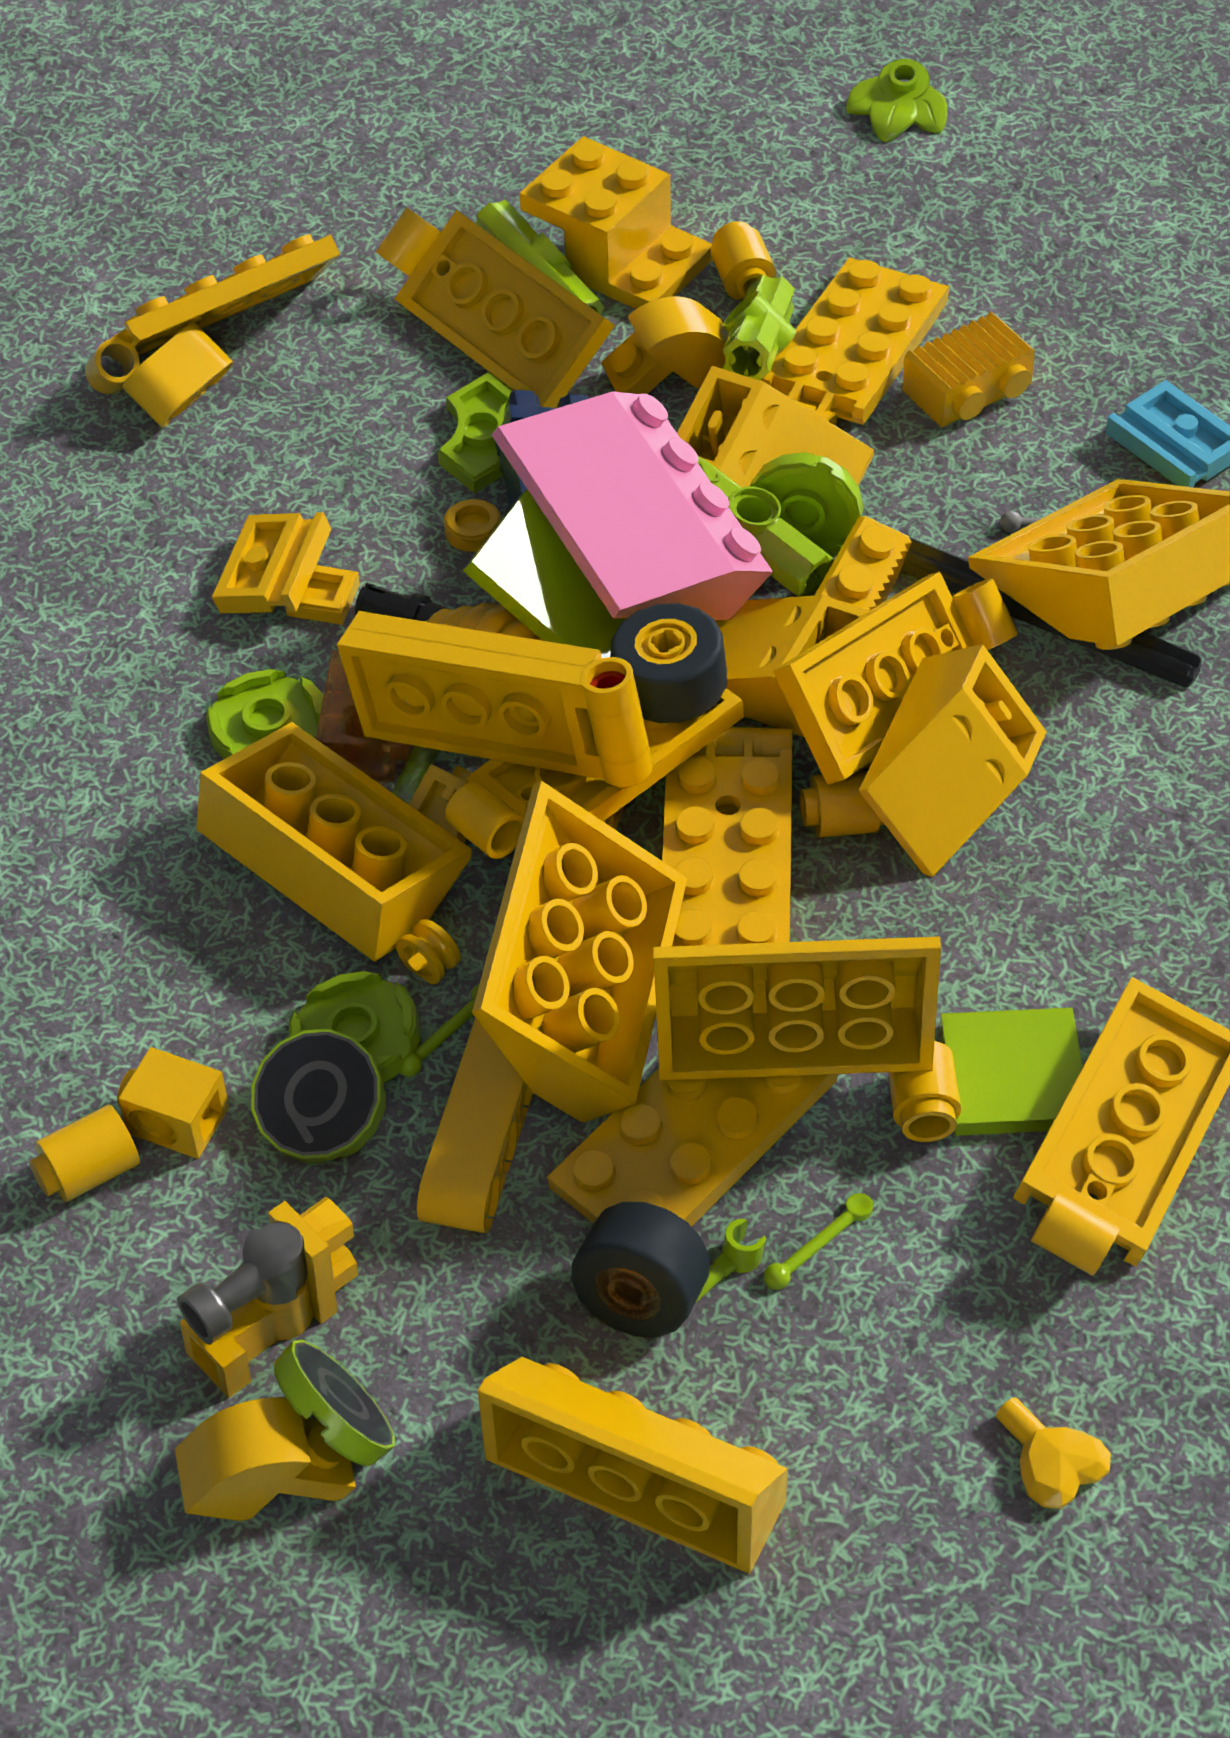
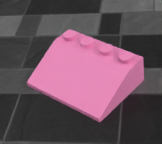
(634, 506)

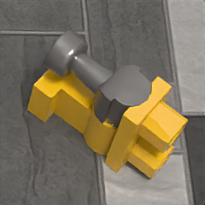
(273, 1295)

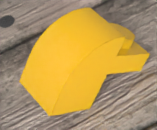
(667, 337)
(252, 1454)

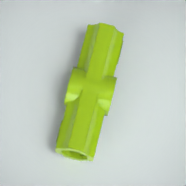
(516, 233)
(759, 327)
(791, 555)

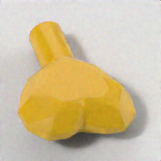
(1053, 1458)

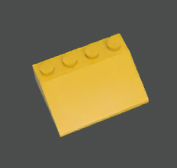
(1116, 559)
(574, 957)
(796, 1008)

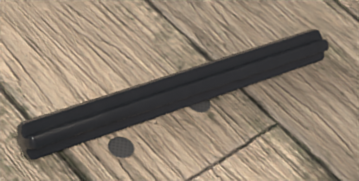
(1144, 652)

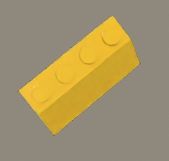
(329, 838)
(632, 1461)

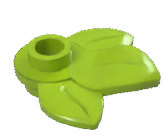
(899, 104)

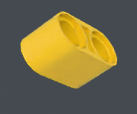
(177, 374)

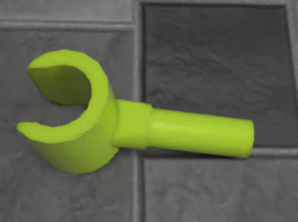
(734, 1256)

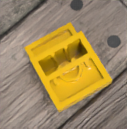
(616, 223)

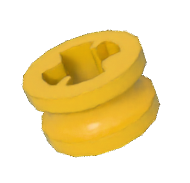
(428, 951)

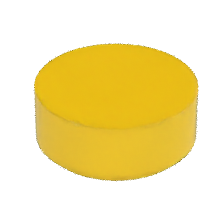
(470, 523)

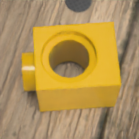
(173, 1102)

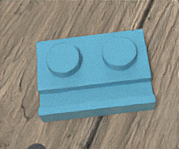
(1173, 435)

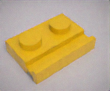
(271, 563)

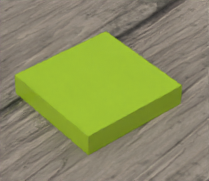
(1011, 1067)

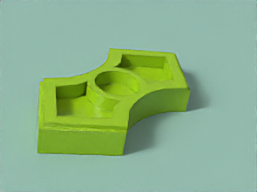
(472, 449)

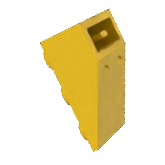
(748, 423)
(769, 635)
(951, 754)

